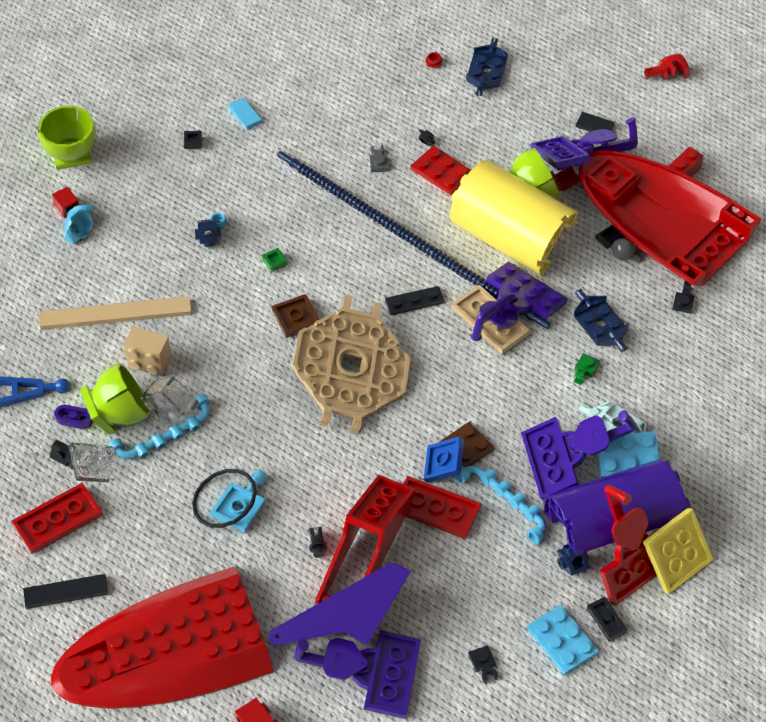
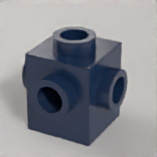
(207, 225)
(571, 562)

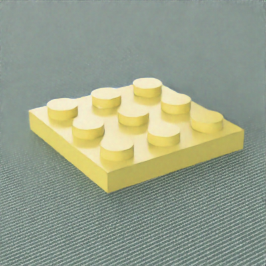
(678, 550)

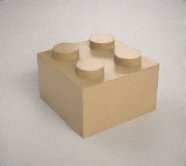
(147, 351)

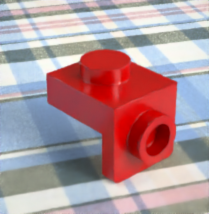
(565, 178)

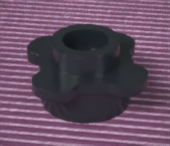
(426, 137)

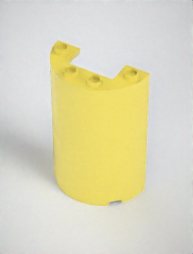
(510, 214)

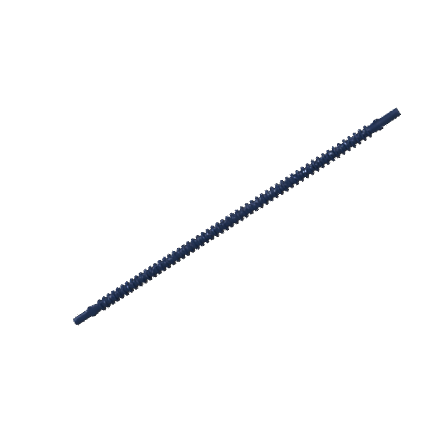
(392, 226)

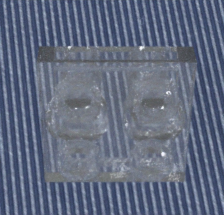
(92, 462)

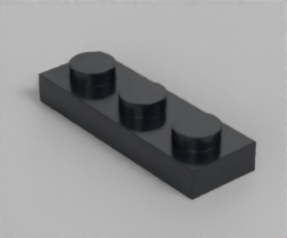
(414, 300)

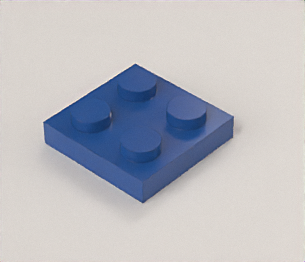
(444, 459)

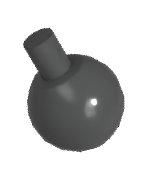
(624, 250)

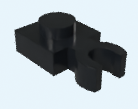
(483, 661)

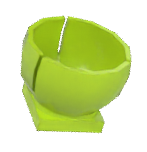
(67, 137)
(533, 170)
(115, 399)

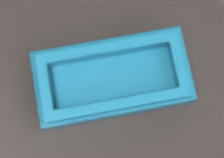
(245, 113)

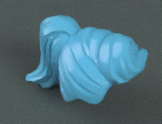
(78, 223)

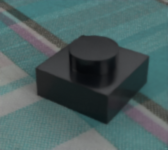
(192, 139)

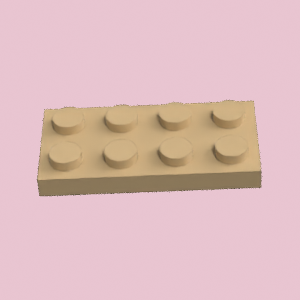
(500, 338)

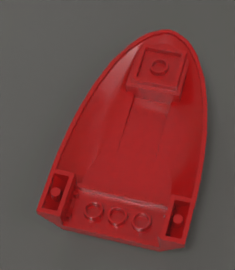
(668, 213)
(167, 648)

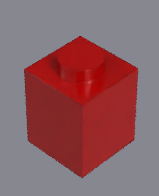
(64, 201)

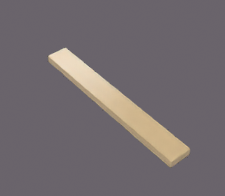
(115, 312)

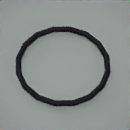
(240, 516)

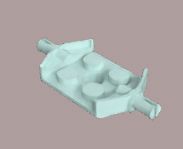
(609, 414)

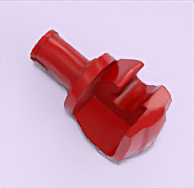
(668, 66)

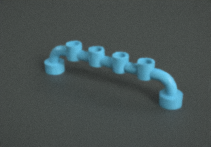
(159, 440)
(517, 501)

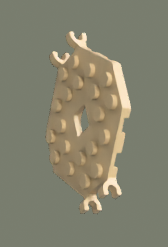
(343, 392)

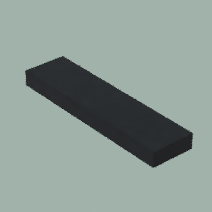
(65, 591)

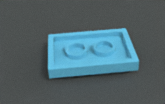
(628, 452)
(562, 639)

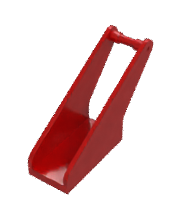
(377, 511)

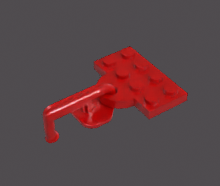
(632, 563)

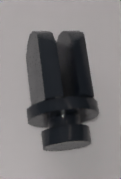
(317, 548)

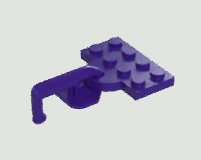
(564, 153)
(519, 294)
(558, 453)
(387, 674)

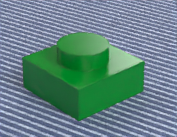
(274, 259)

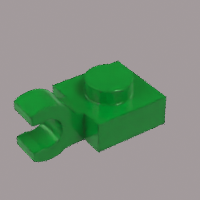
(585, 367)

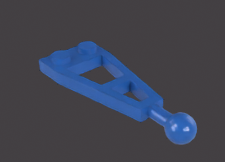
(61, 385)

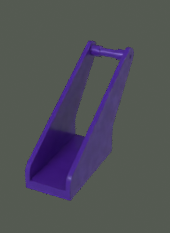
(352, 610)

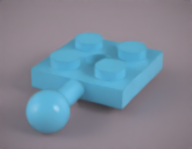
(237, 495)

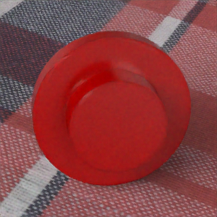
(433, 60)

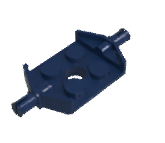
(487, 57)
(597, 309)

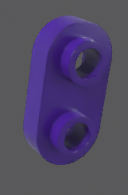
(74, 414)

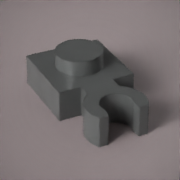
(378, 160)

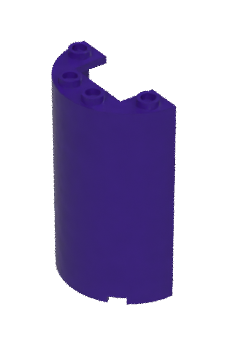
(588, 514)

